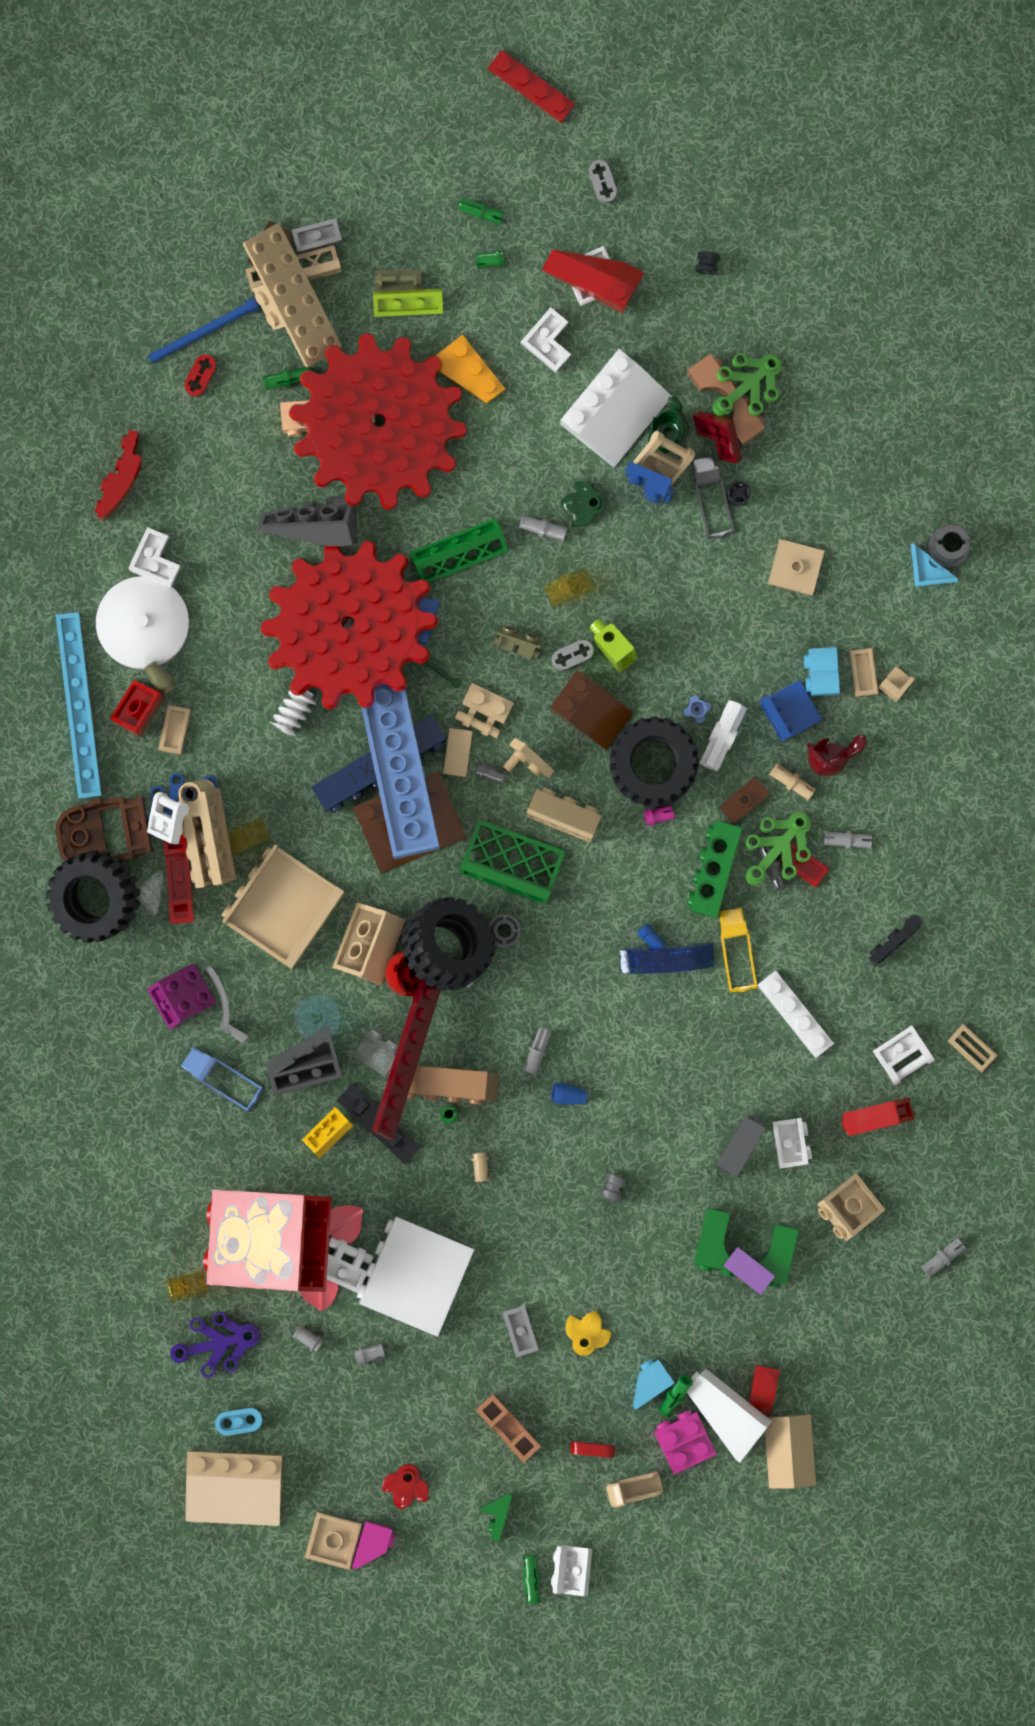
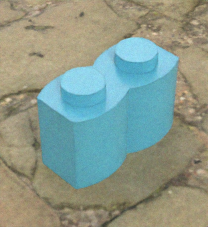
(823, 672)

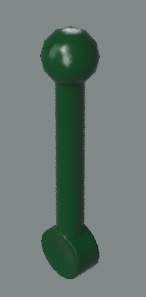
(456, 683)

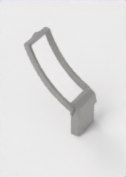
(225, 1026)

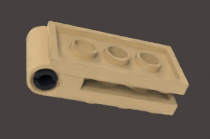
(206, 834)

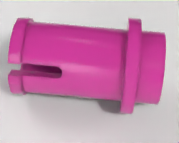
(658, 815)

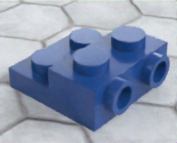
(656, 486)

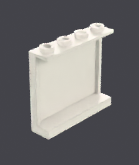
(415, 1275)

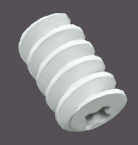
(293, 712)

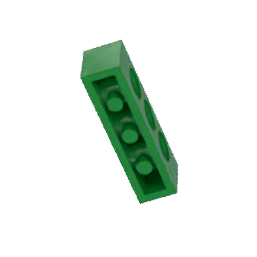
(730, 836)

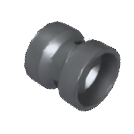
(613, 1188)

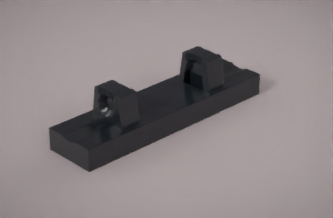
(356, 1102)

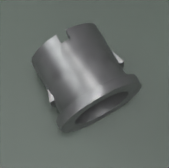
(942, 556)

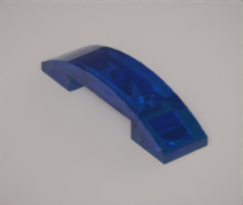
(667, 959)

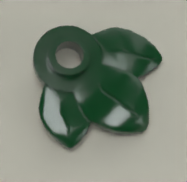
(580, 504)

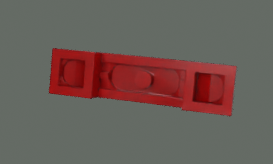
(179, 882)

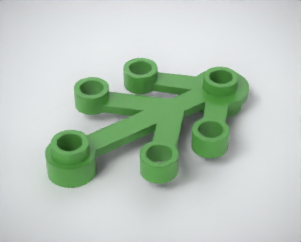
(750, 382)
(781, 845)

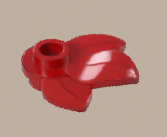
(406, 1489)

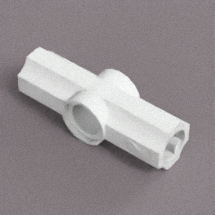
(723, 735)

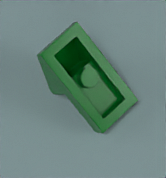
(498, 1508)

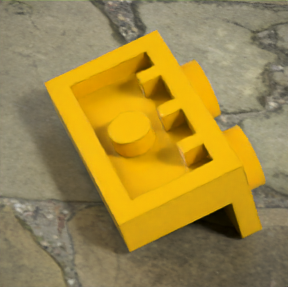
(327, 1132)

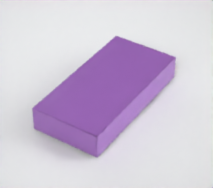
(749, 1270)

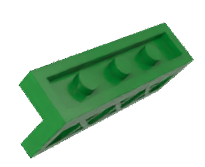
(457, 547)

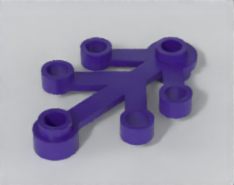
(219, 1343)

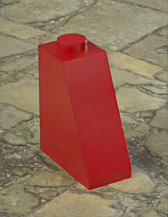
(877, 1116)

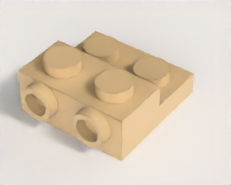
(850, 1207)

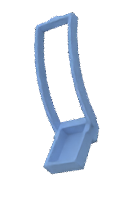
(201, 1065)

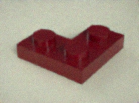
(723, 433)

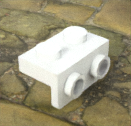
(791, 1143)
(571, 1570)

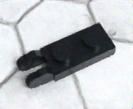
(896, 939)

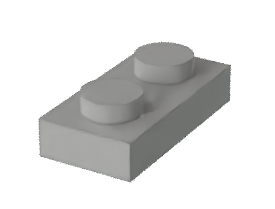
(316, 235)
(520, 1331)

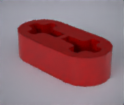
(195, 373)
(592, 1449)

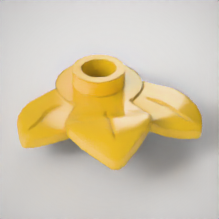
(587, 1329)

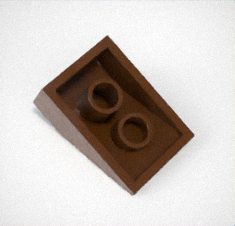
(591, 710)

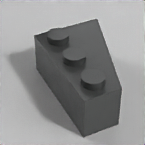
(305, 1063)

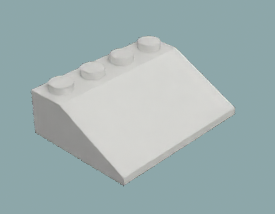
(615, 408)

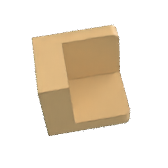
(896, 683)

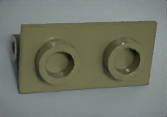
(397, 280)
(510, 637)

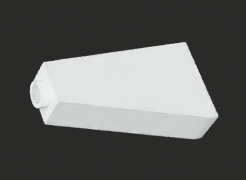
(728, 1413)

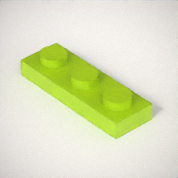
(407, 302)

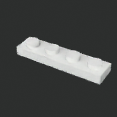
(795, 1014)

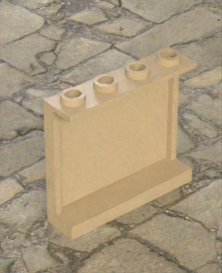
(282, 906)

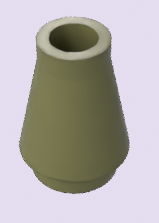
(160, 679)

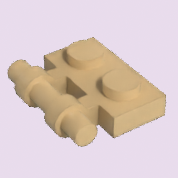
(488, 704)

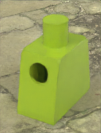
(619, 650)

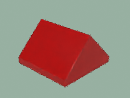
(137, 708)

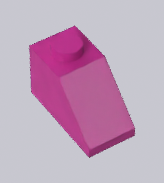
(373, 1543)

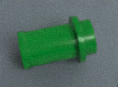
(490, 259)
(442, 1114)

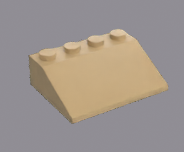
(233, 1487)

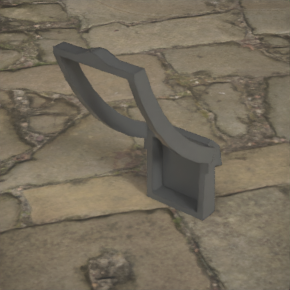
(707, 472)

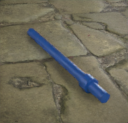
(250, 306)

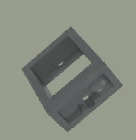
(740, 1145)

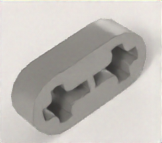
(597, 183)
(575, 660)

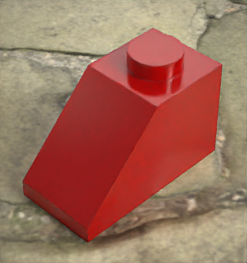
(763, 1388)

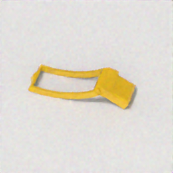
(732, 926)

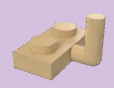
(524, 753)

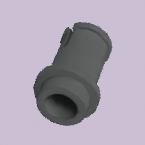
(490, 772)

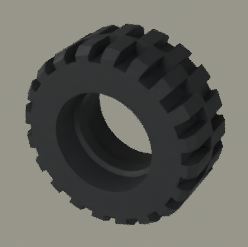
(657, 730)
(65, 902)
(430, 961)

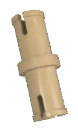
(792, 781)

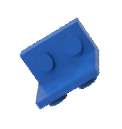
(790, 711)

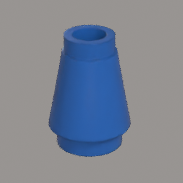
(567, 1095)

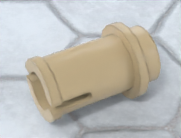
(480, 1167)

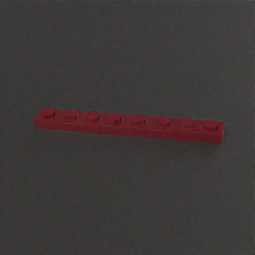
(406, 1060)

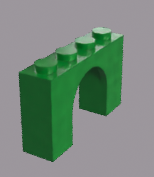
(712, 1252)

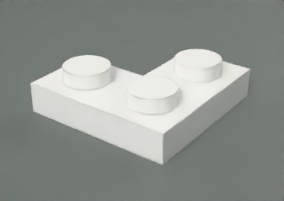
(542, 341)
(148, 560)

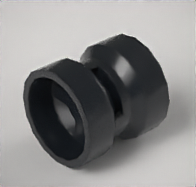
(742, 493)

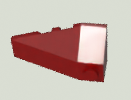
(599, 278)

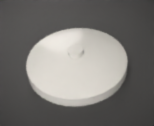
(142, 622)

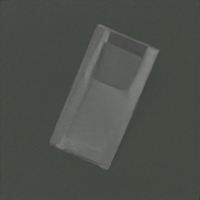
(151, 893)

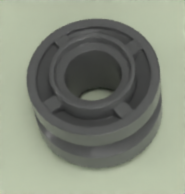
(514, 925)

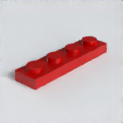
(531, 86)

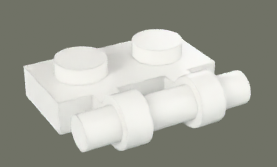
(344, 1273)

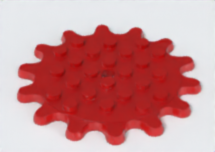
(373, 456)
(356, 657)

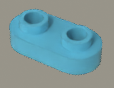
(239, 1422)

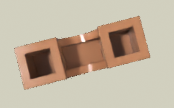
(508, 1427)

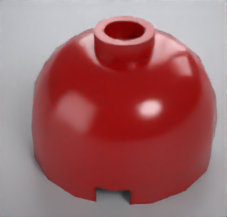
(400, 976)

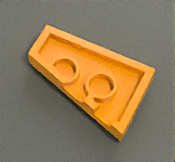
(469, 371)

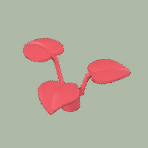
(344, 1225)

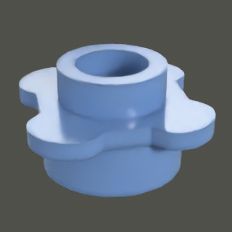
(703, 706)

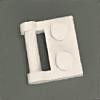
(164, 825)
(898, 1049)

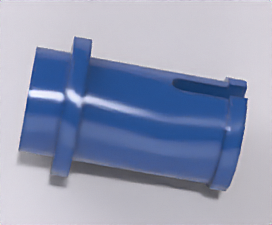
(650, 937)

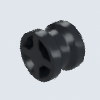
(707, 263)

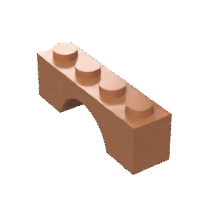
(705, 379)

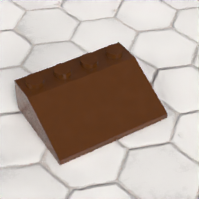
(374, 827)

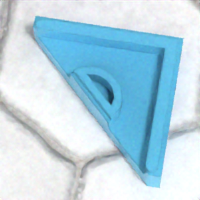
(927, 570)

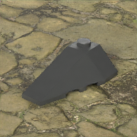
(323, 524)

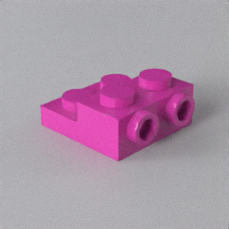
(684, 1441)

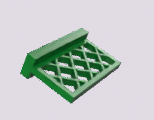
(508, 881)

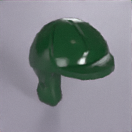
(671, 423)

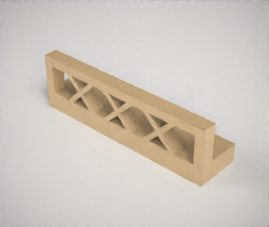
(314, 272)

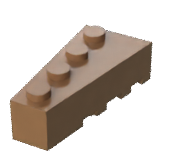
(454, 1084)

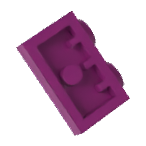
(181, 995)

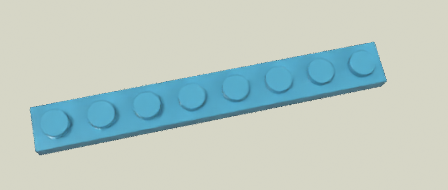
(78, 705)

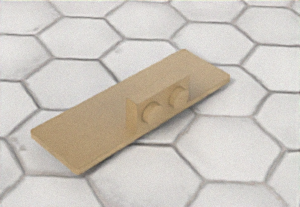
(288, 295)

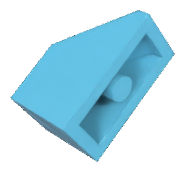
(650, 1382)

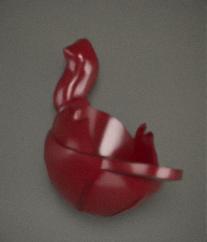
(831, 758)

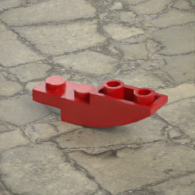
(117, 486)

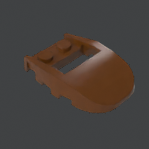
(82, 828)

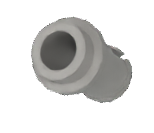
(308, 1338)
(369, 1354)

